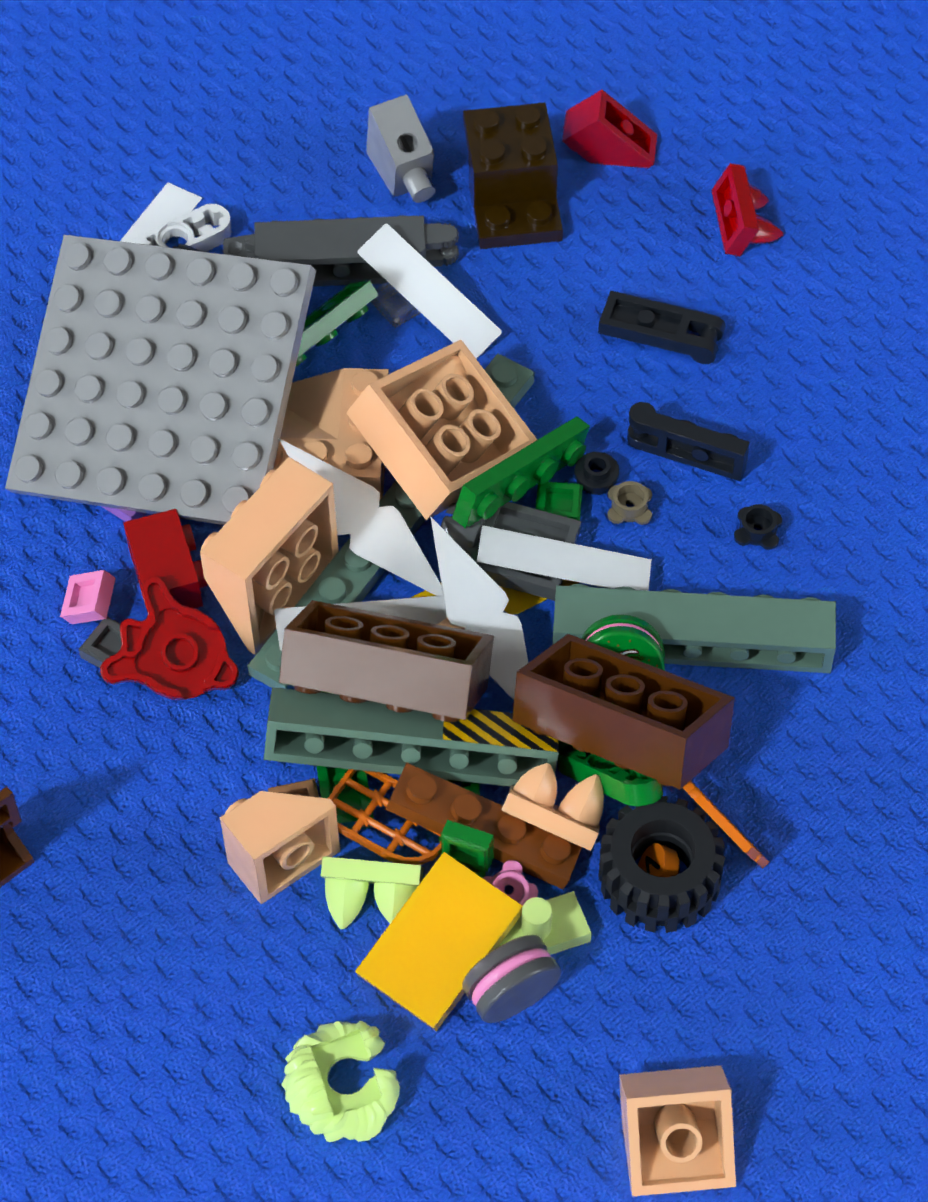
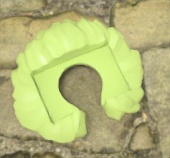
(317, 1104)

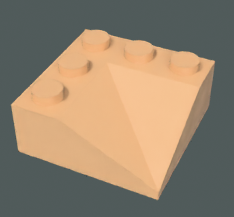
(439, 425)
(320, 426)
(271, 549)

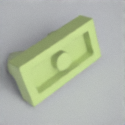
(349, 882)

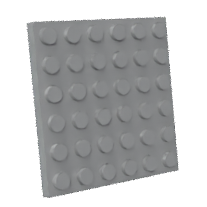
(160, 378)

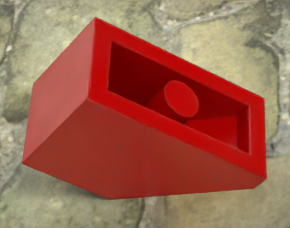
(608, 133)

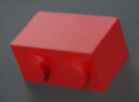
(163, 549)

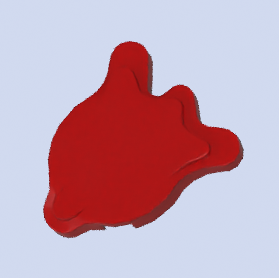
(172, 650)

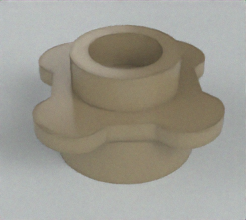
(629, 493)

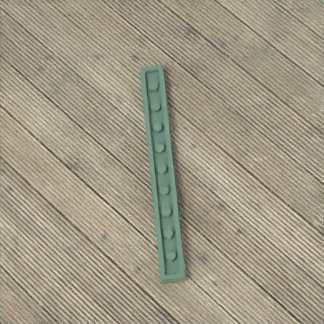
(351, 577)

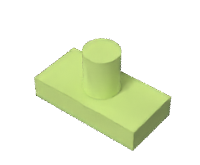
(555, 921)

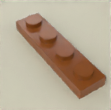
(433, 801)

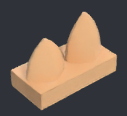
(575, 817)

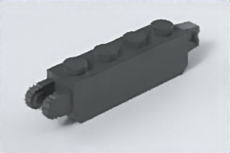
(334, 244)

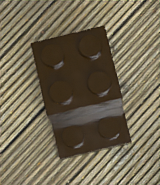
(512, 175)

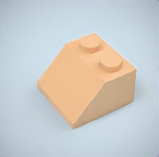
(278, 839)
(678, 1130)

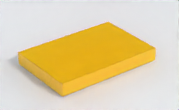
(438, 939)

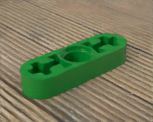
(618, 783)

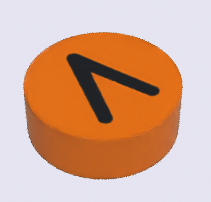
(660, 861)

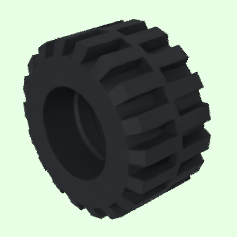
(654, 898)

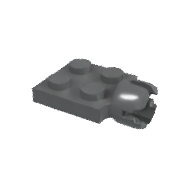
(521, 520)

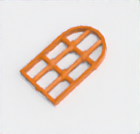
(364, 819)
(725, 824)

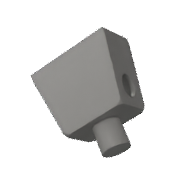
(400, 149)

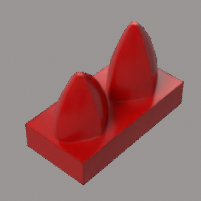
(735, 210)

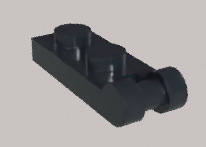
(662, 326)
(686, 442)

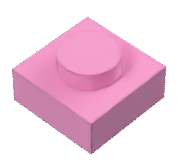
(88, 597)

